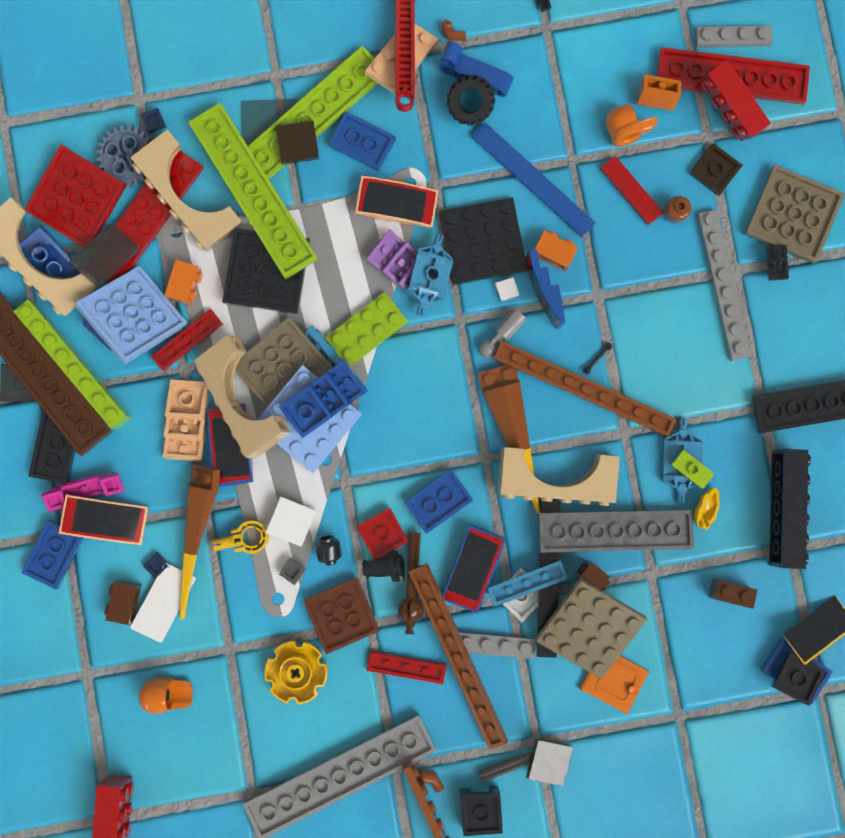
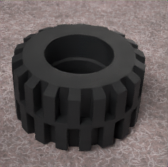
(455, 106)

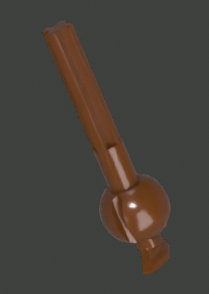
(411, 608)

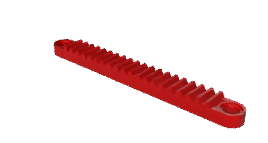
(404, 53)

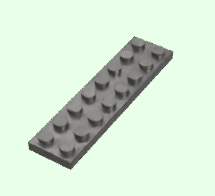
(615, 531)

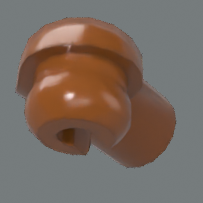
(450, 32)
(432, 778)

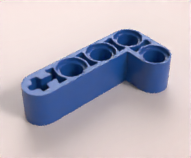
(460, 65)

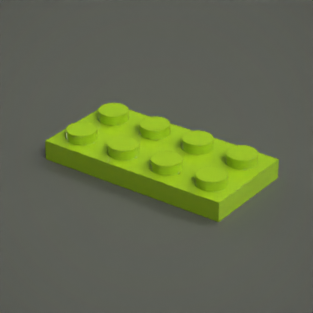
(367, 329)

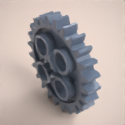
(112, 163)

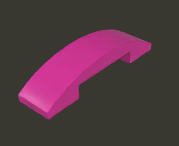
(84, 487)

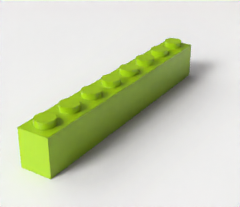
(72, 364)

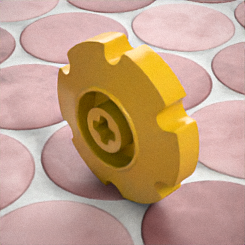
(281, 668)

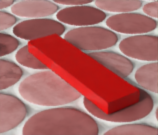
(631, 190)
(187, 340)
(406, 667)

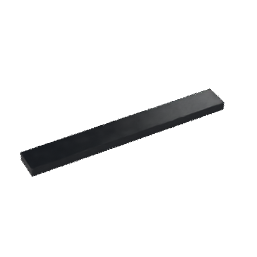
(549, 595)

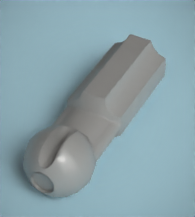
(504, 332)

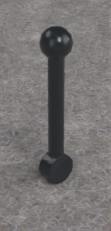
(607, 347)

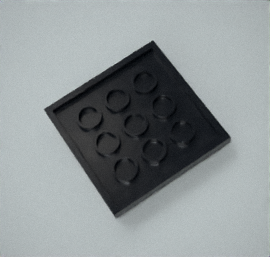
(483, 241)
(256, 280)

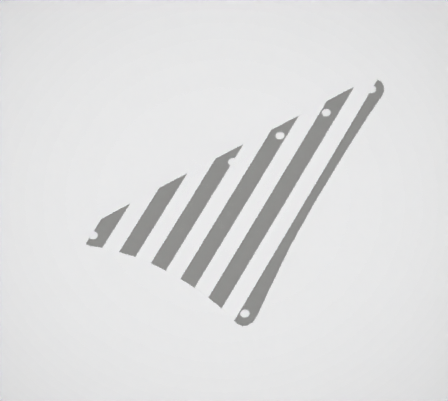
(331, 294)

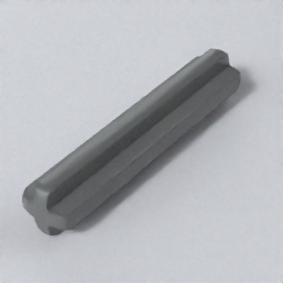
(505, 767)

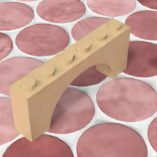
(155, 164)
(58, 291)
(218, 369)
(596, 485)

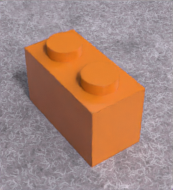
(659, 92)
(555, 250)
(183, 282)

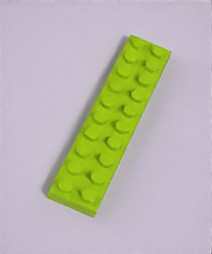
(322, 105)
(253, 191)

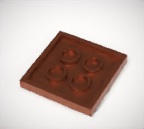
(341, 615)

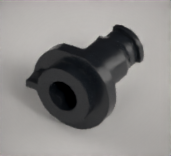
(385, 567)

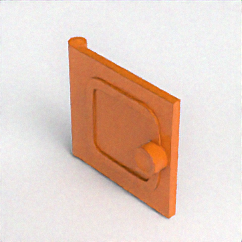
(614, 684)

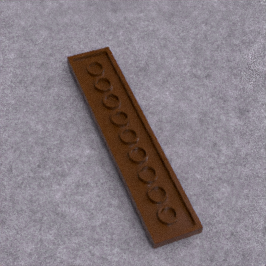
(49, 384)

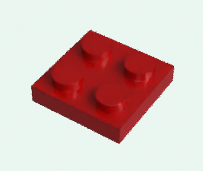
(382, 534)

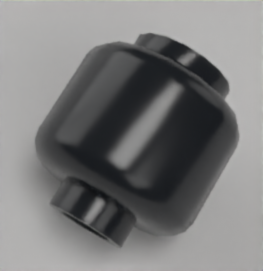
(328, 550)

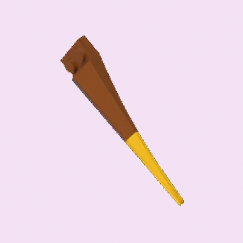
(505, 400)
(200, 498)

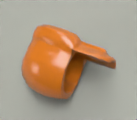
(624, 126)
(153, 695)

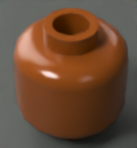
(677, 209)

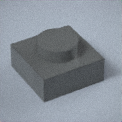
(292, 571)

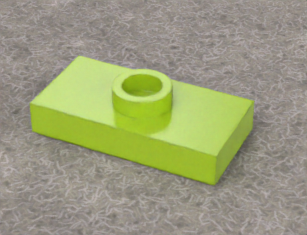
(692, 469)

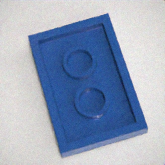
(362, 141)
(438, 501)
(51, 555)
(776, 658)

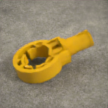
(229, 542)

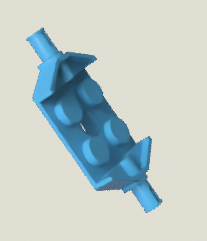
(421, 286)
(672, 447)

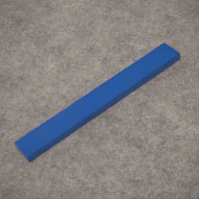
(533, 179)

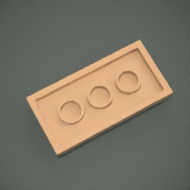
(383, 66)

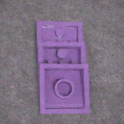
(395, 260)

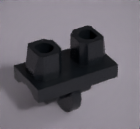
(777, 262)

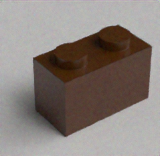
(593, 575)
(733, 593)
(122, 602)

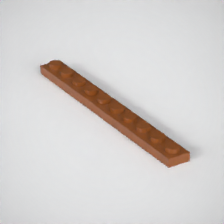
(584, 389)
(458, 656)

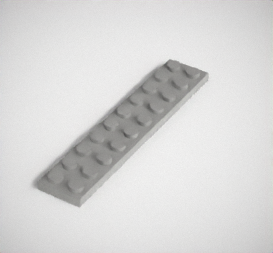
(339, 777)

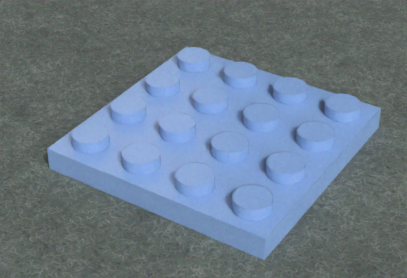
(131, 314)
(319, 443)

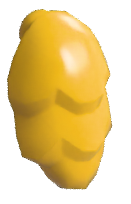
(707, 508)

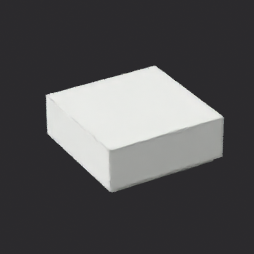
(507, 289)

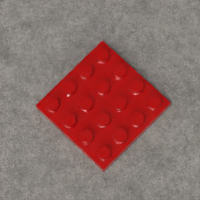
(75, 196)

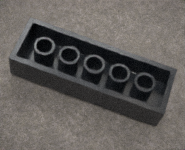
(789, 508)

